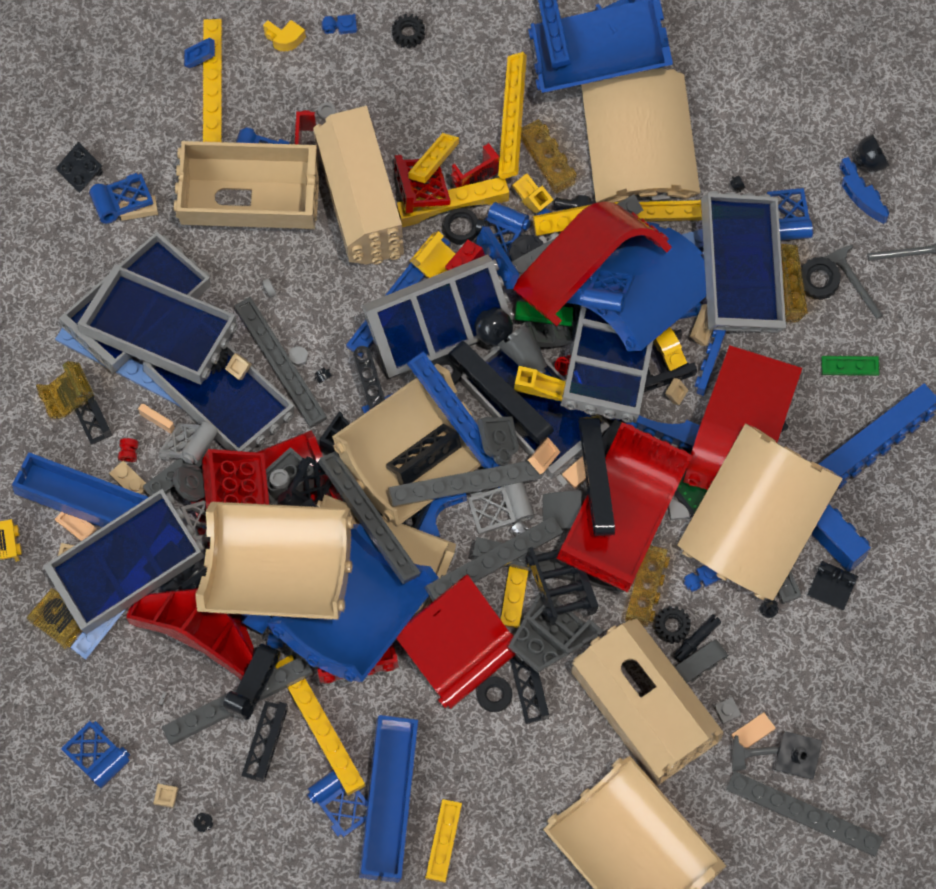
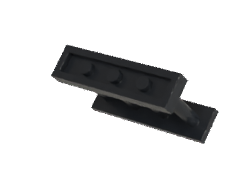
(666, 376)
(580, 585)

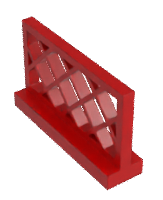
(410, 194)

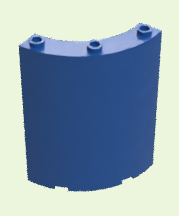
(599, 52)
(662, 287)
(372, 618)

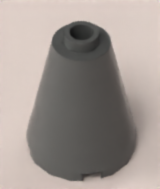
(524, 349)

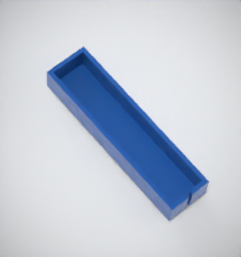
(881, 434)
(73, 491)
(841, 539)
(388, 799)

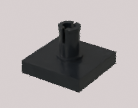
(798, 755)

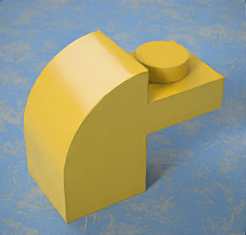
(287, 38)
(532, 197)
(670, 348)

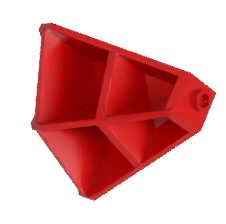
(214, 634)

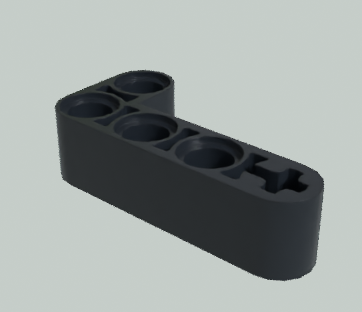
(253, 682)

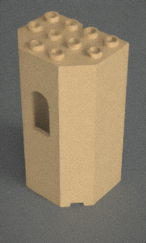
(280, 177)
(359, 187)
(666, 724)

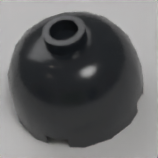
(871, 154)
(493, 326)

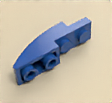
(864, 197)

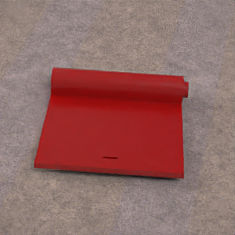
(457, 642)

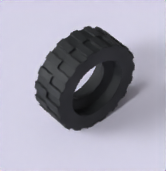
(830, 268)

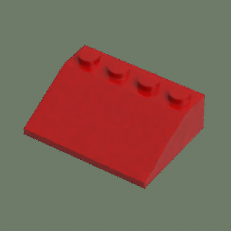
(234, 477)

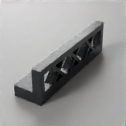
(97, 416)
(428, 456)
(538, 690)
(271, 743)

